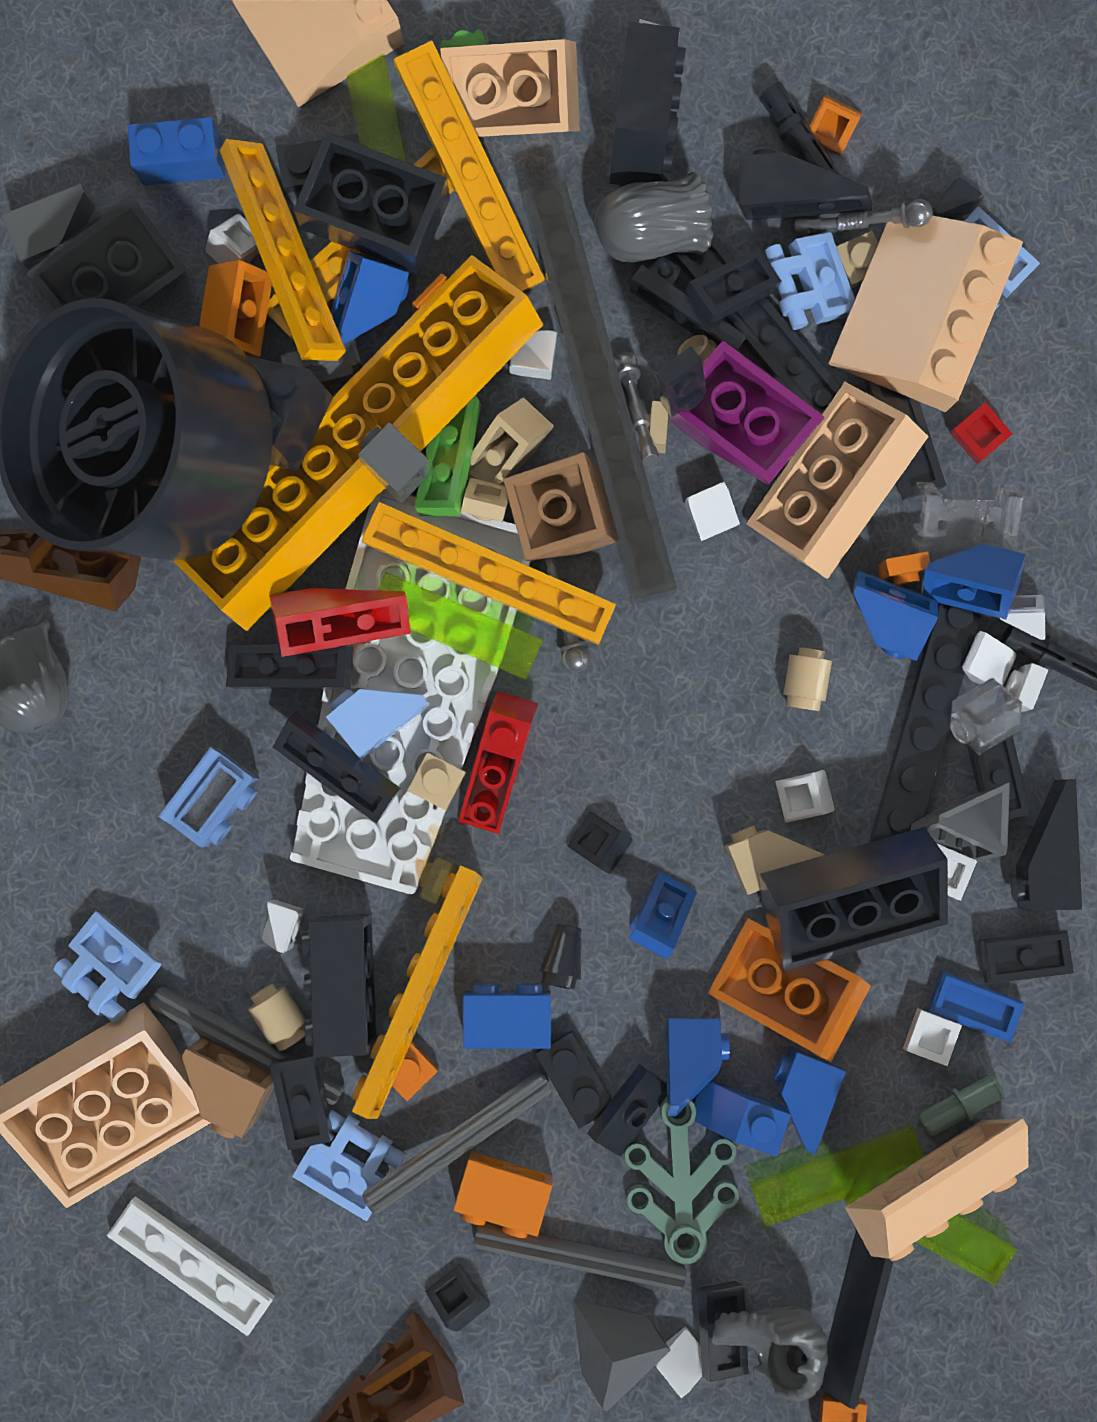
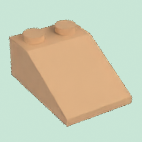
(517, 86)

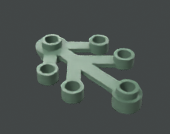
(682, 1187)

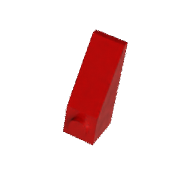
(336, 617)

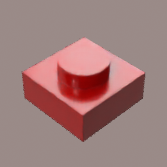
(981, 433)

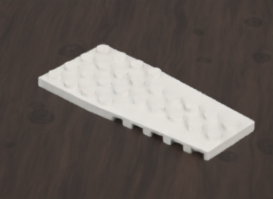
(457, 687)

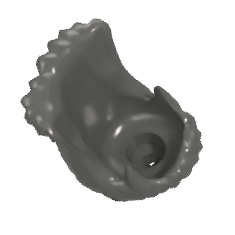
(655, 219)
(31, 681)
(787, 1344)

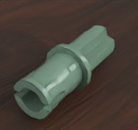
(962, 1105)

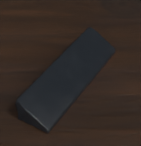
(855, 1323)

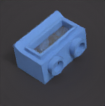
(210, 798)

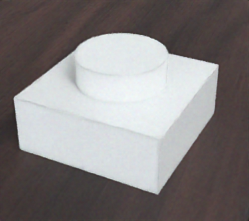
(1027, 684)
(959, 872)
(932, 1037)

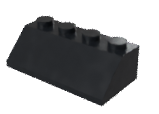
(856, 898)

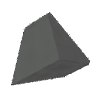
(972, 824)
(615, 1349)

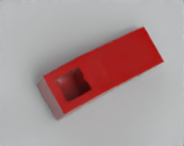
(498, 761)

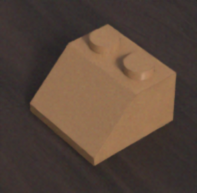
(560, 509)
(226, 1087)

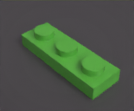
(449, 464)

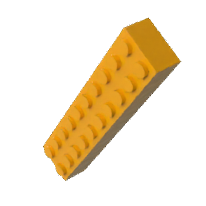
(414, 384)

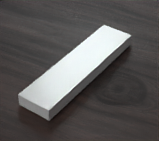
(191, 1266)

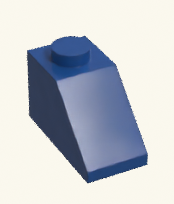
(367, 294)
(976, 579)
(895, 616)
(692, 1058)
(808, 1092)
(742, 1117)

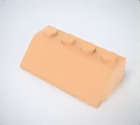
(837, 479)
(940, 1187)

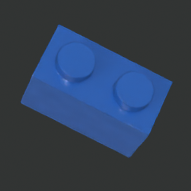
(176, 151)
(507, 1017)

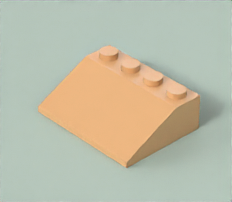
(320, 40)
(926, 308)
(100, 1106)

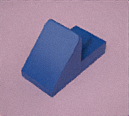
(662, 915)

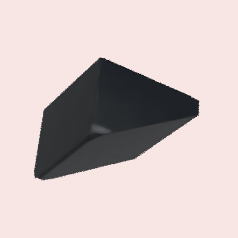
(957, 200)
(600, 842)
(457, 1299)

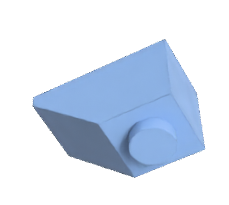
(372, 717)

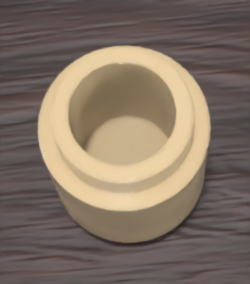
(807, 679)
(277, 1016)

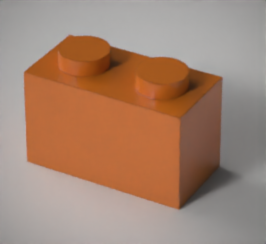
(237, 304)
(503, 1195)

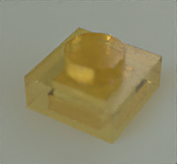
(434, 878)

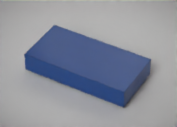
(975, 1006)

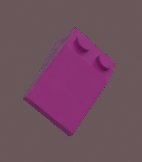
(747, 416)

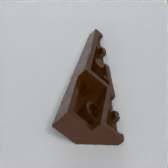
(75, 574)
(407, 1385)

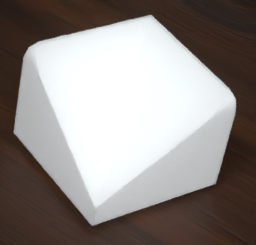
(535, 356)
(282, 925)

